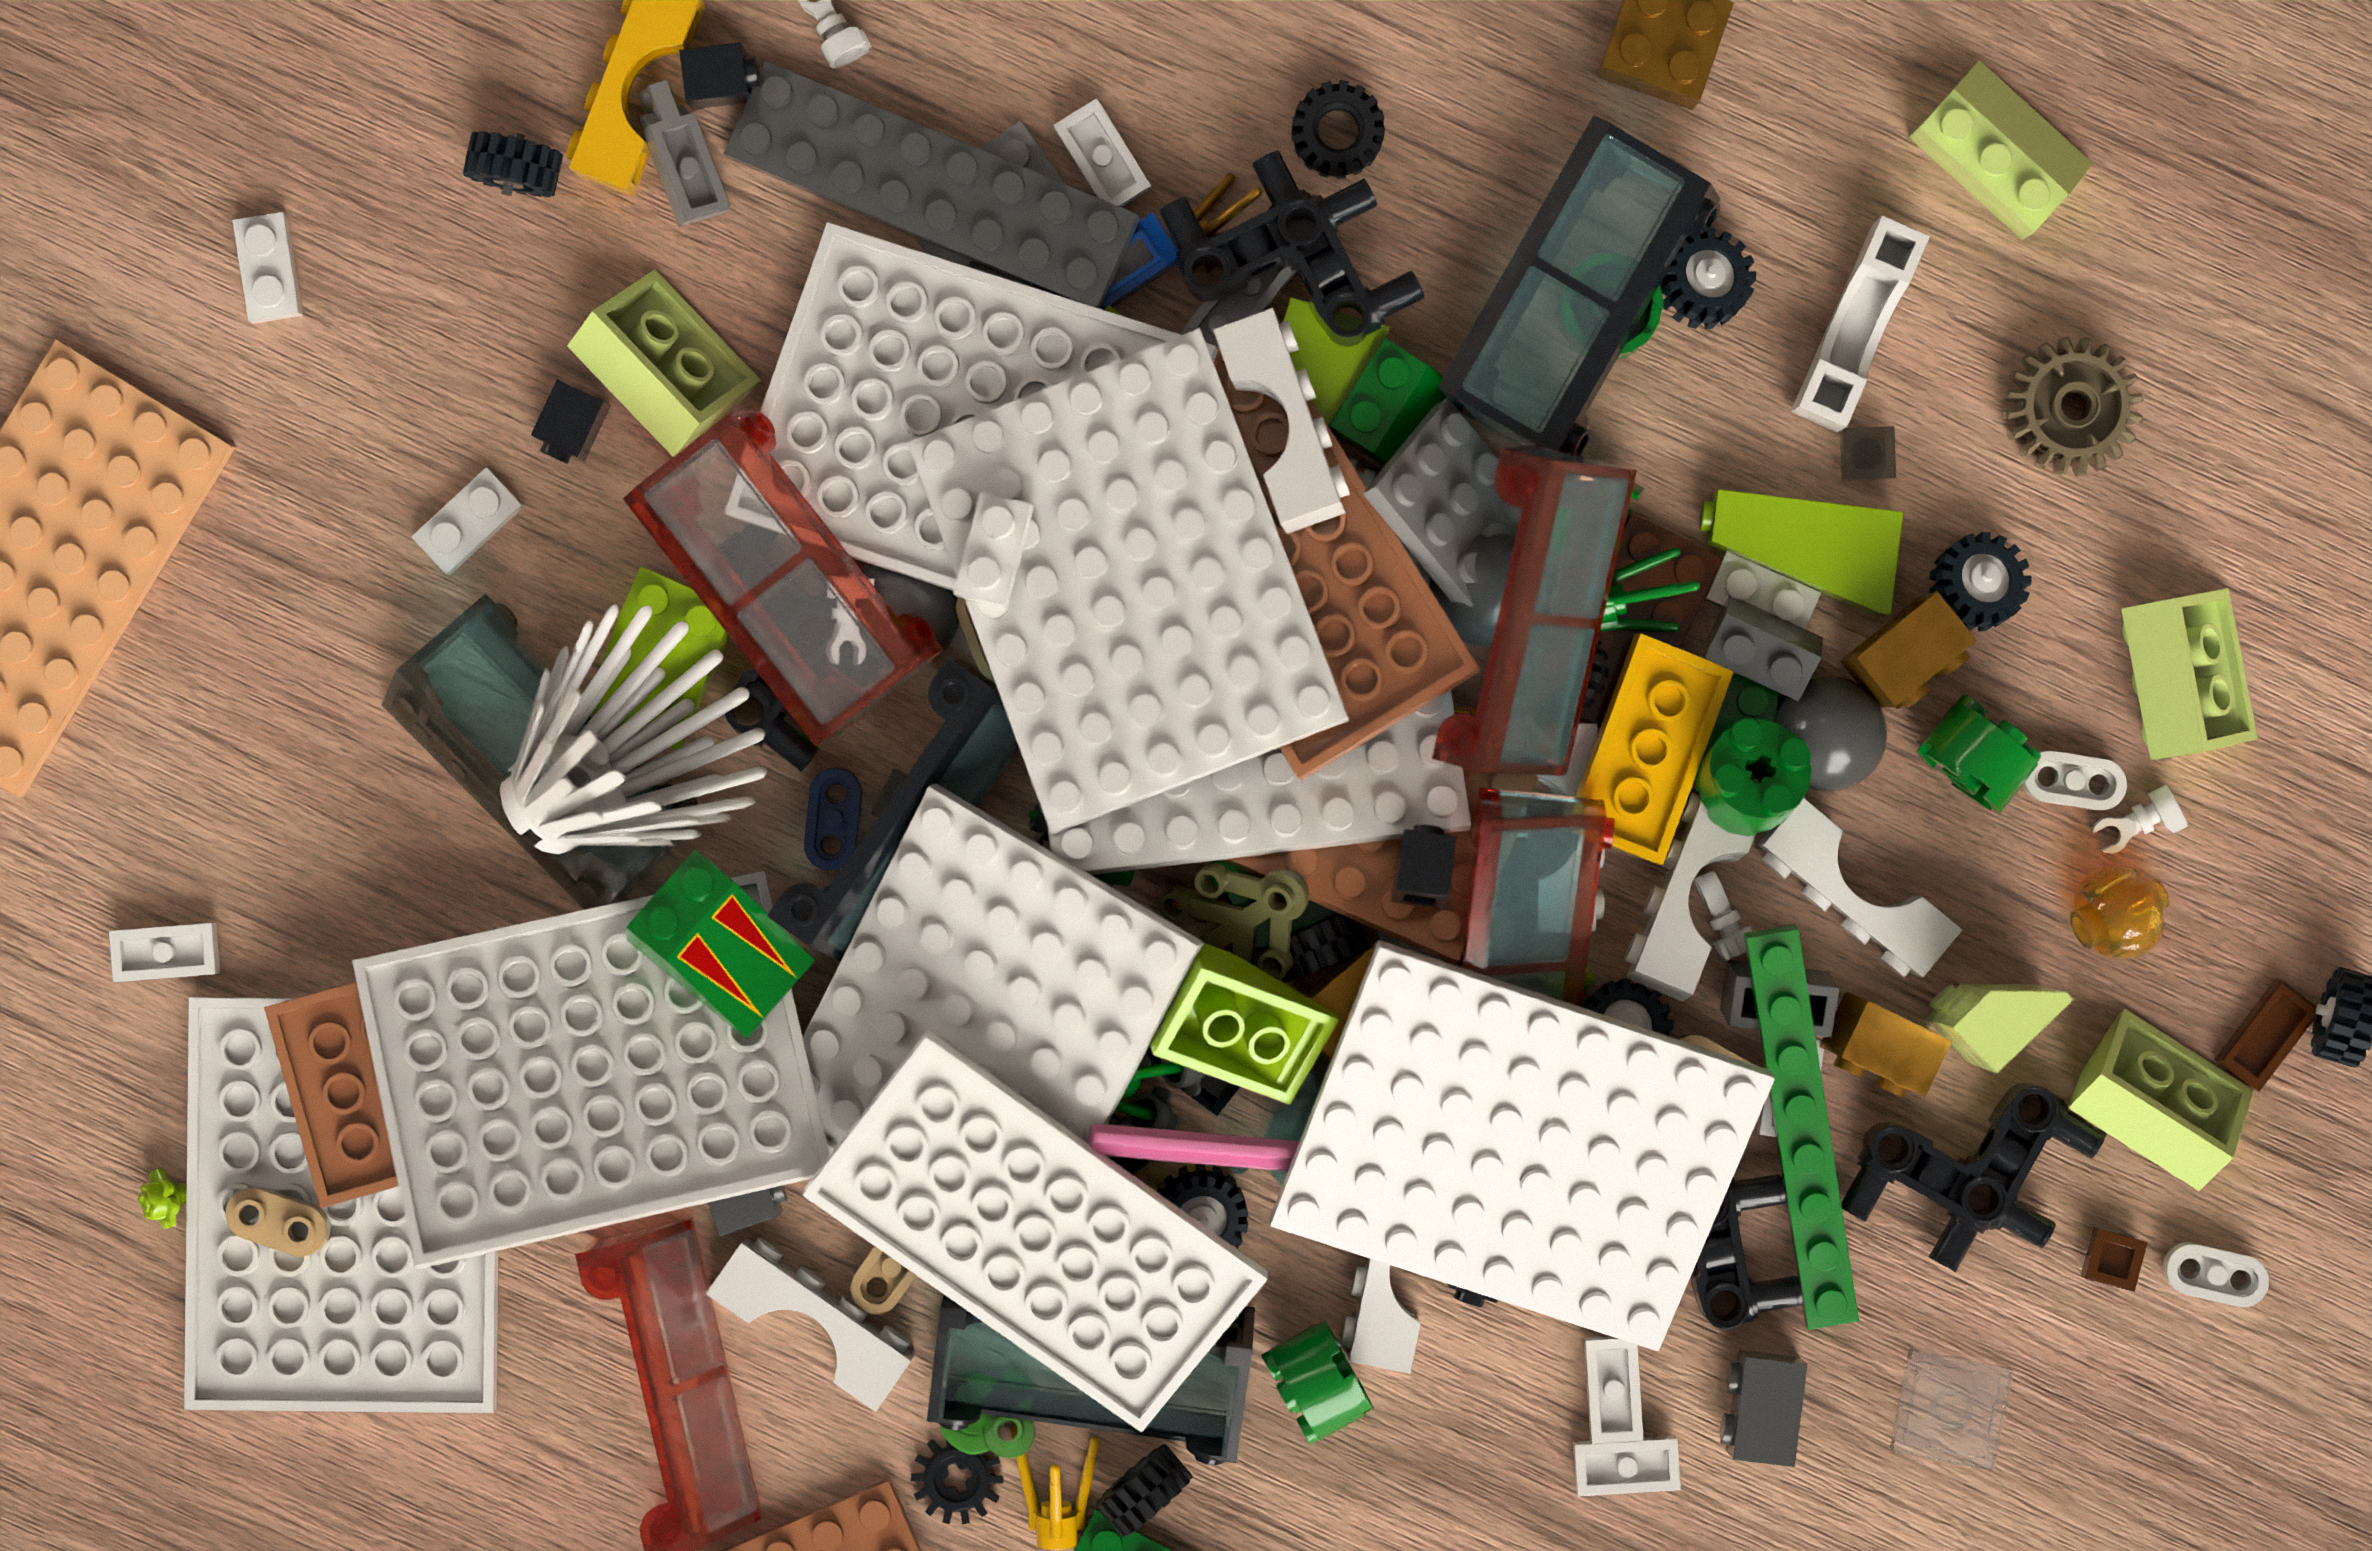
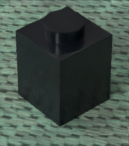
(718, 75)
(569, 422)
(1423, 867)

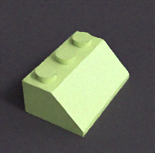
(2001, 151)
(662, 362)
(2188, 674)
(1994, 1020)
(2162, 1100)

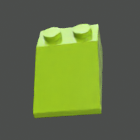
(669, 604)
(1243, 1026)

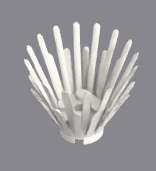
(577, 784)

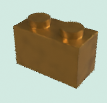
(1885, 1045)

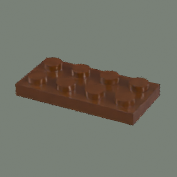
(1638, 542)

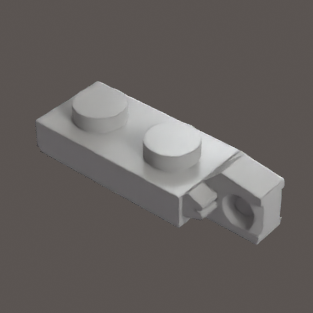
(681, 157)

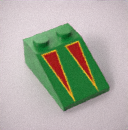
(718, 944)

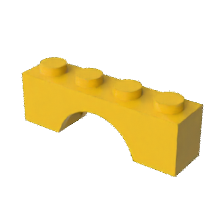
(608, 146)

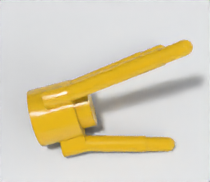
(1056, 1521)

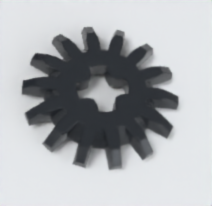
(949, 1497)

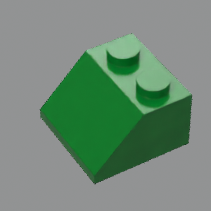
(1387, 402)

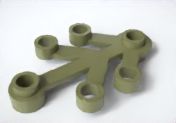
(1240, 923)

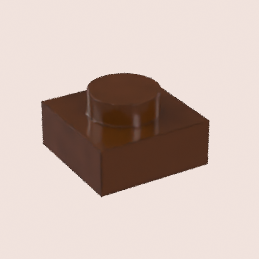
(2114, 1259)

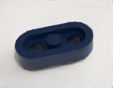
(832, 818)

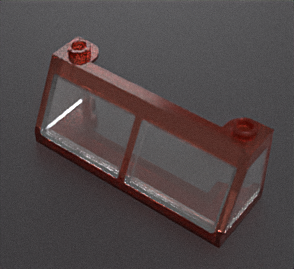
(779, 577)
(682, 1382)

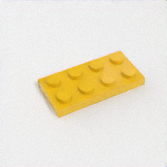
(1653, 743)

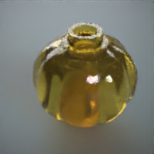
(2119, 912)

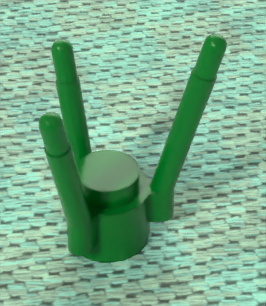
(1617, 598)

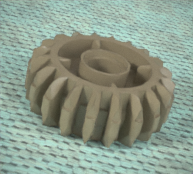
(2103, 401)

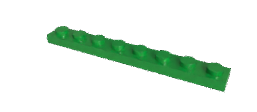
(1801, 1126)

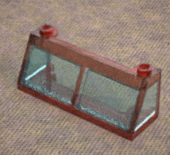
(1546, 614)
(1535, 889)

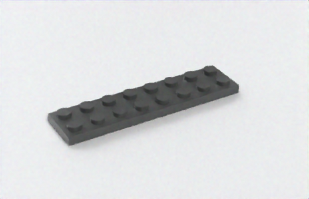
(932, 186)

